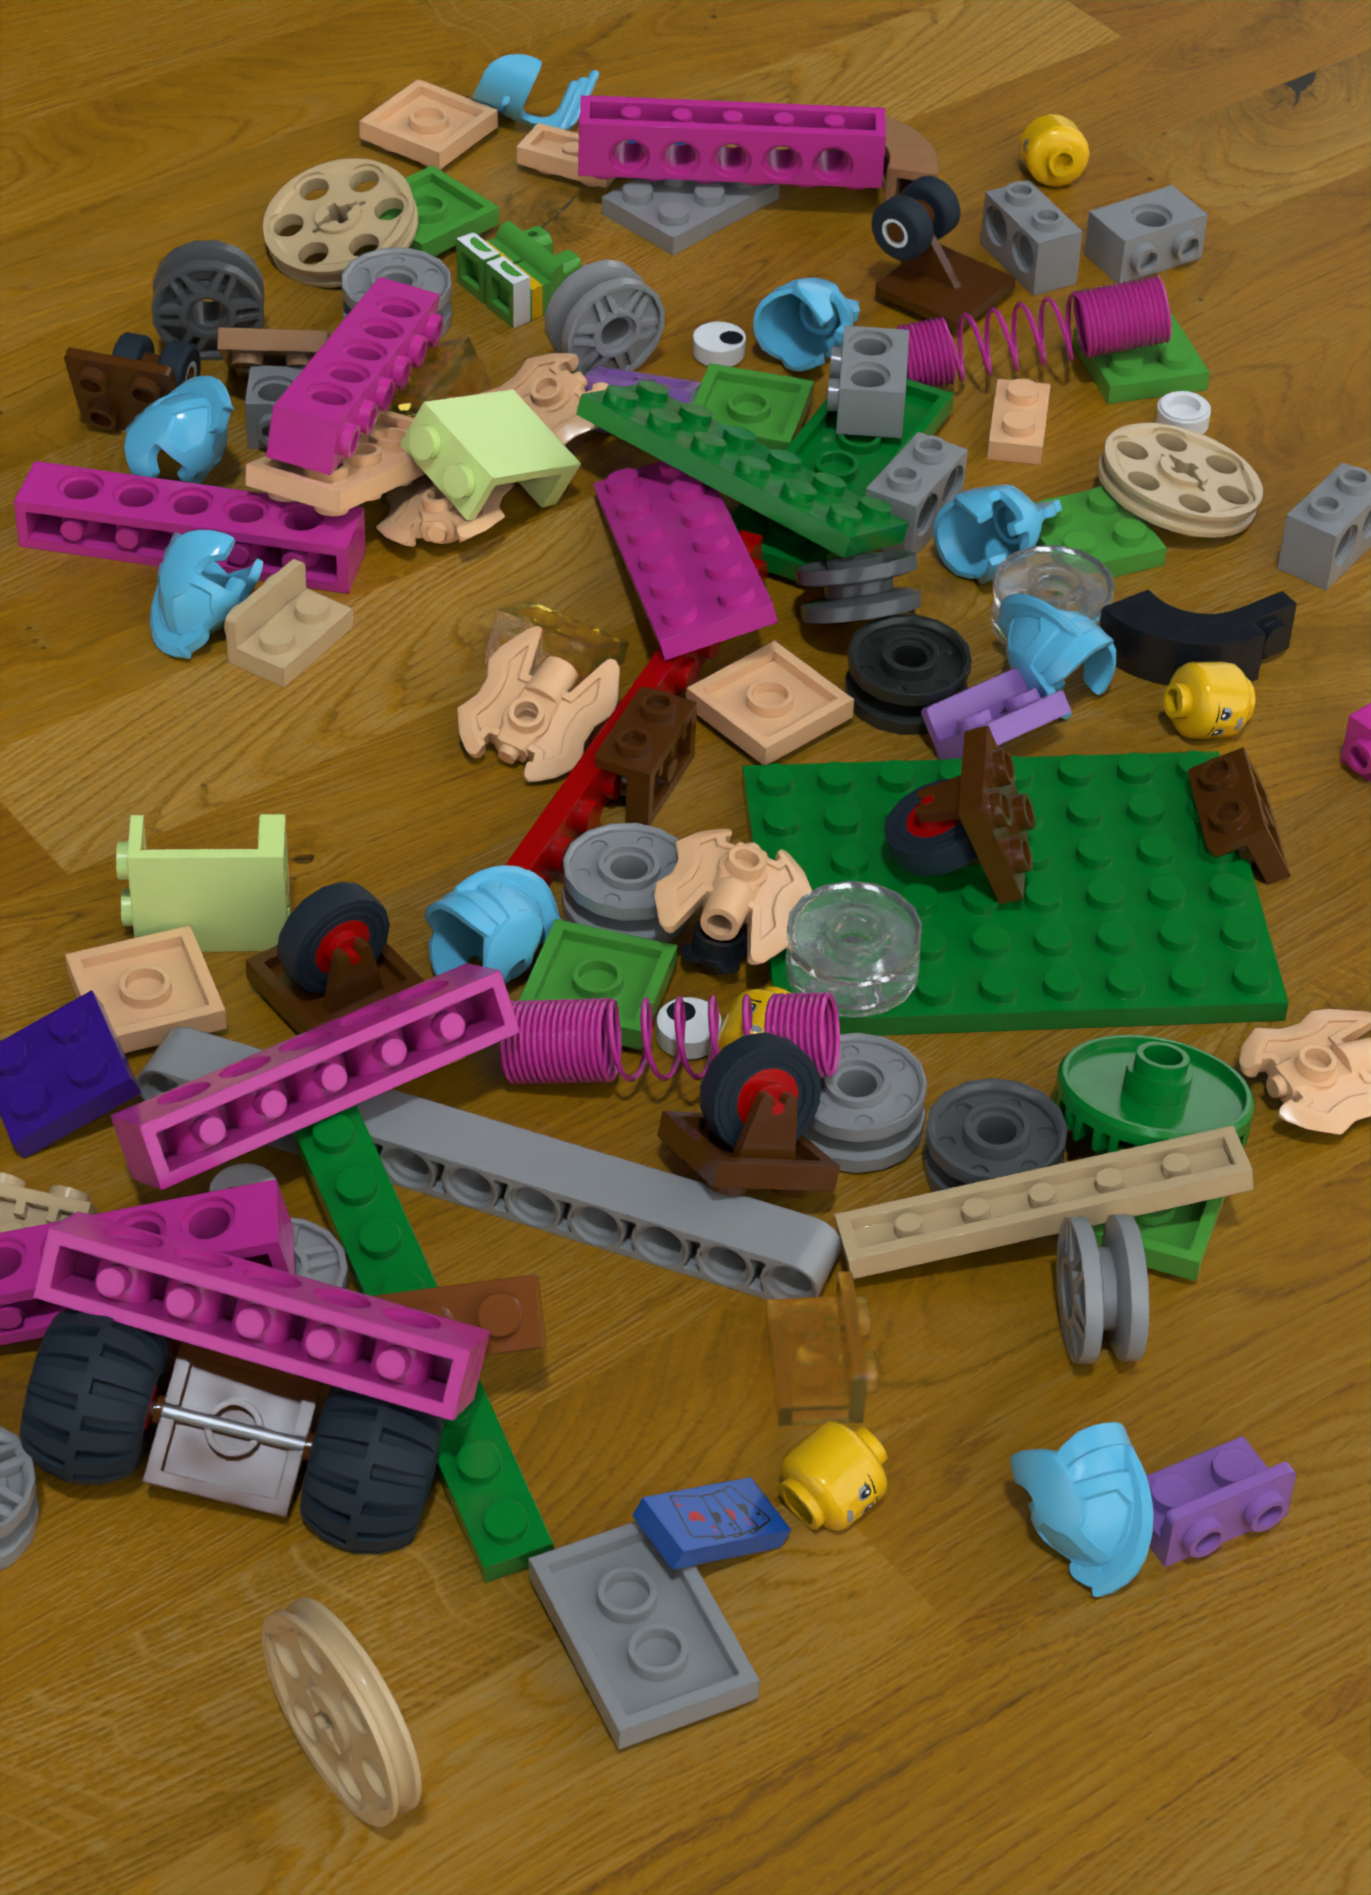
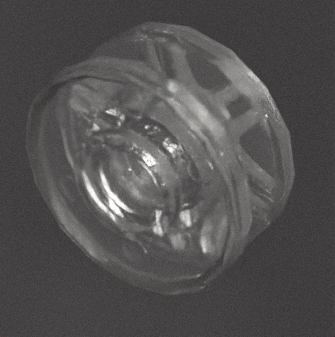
(1057, 576)
(856, 945)

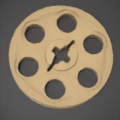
(322, 216)
(1190, 475)
(341, 1711)

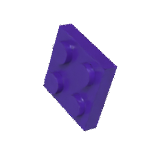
(62, 1074)

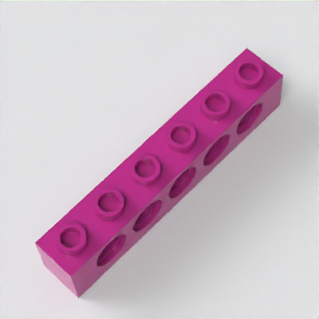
(752, 126)
(354, 376)
(136, 517)
(314, 1075)
(235, 1221)
(262, 1314)

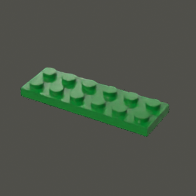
(849, 457)
(744, 469)

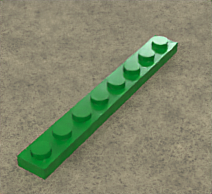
(385, 1259)

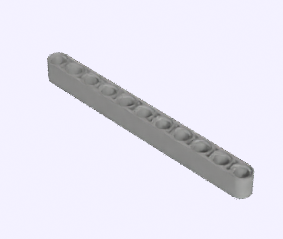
(559, 1185)

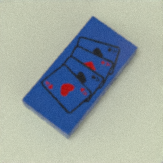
(711, 1523)

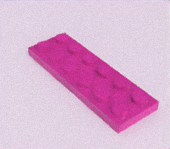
(683, 557)

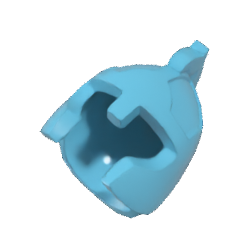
(803, 322)
(186, 425)
(987, 527)
(195, 591)
(1053, 643)
(492, 916)
(1091, 1504)

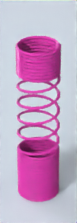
(1105, 321)
(583, 1036)

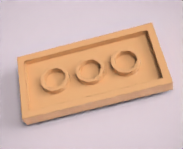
(373, 470)

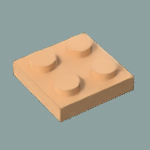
(428, 124)
(770, 703)
(150, 986)

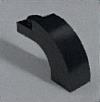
(1159, 638)

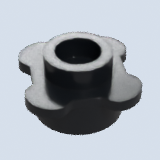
(715, 955)

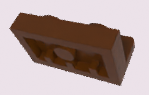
(650, 750)
(1238, 813)

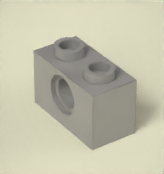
(1145, 234)

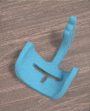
(509, 82)

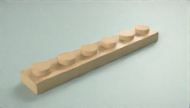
(1037, 1201)

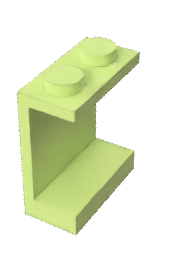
(488, 442)
(224, 894)

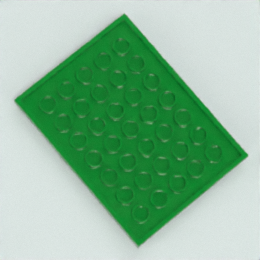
(1114, 921)

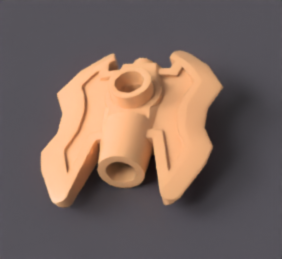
(553, 392)
(429, 514)
(539, 713)
(735, 888)
(1316, 1068)

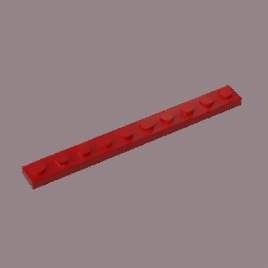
(588, 789)

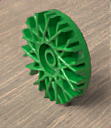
(1148, 1092)

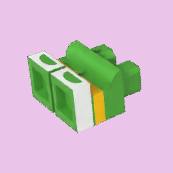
(513, 271)

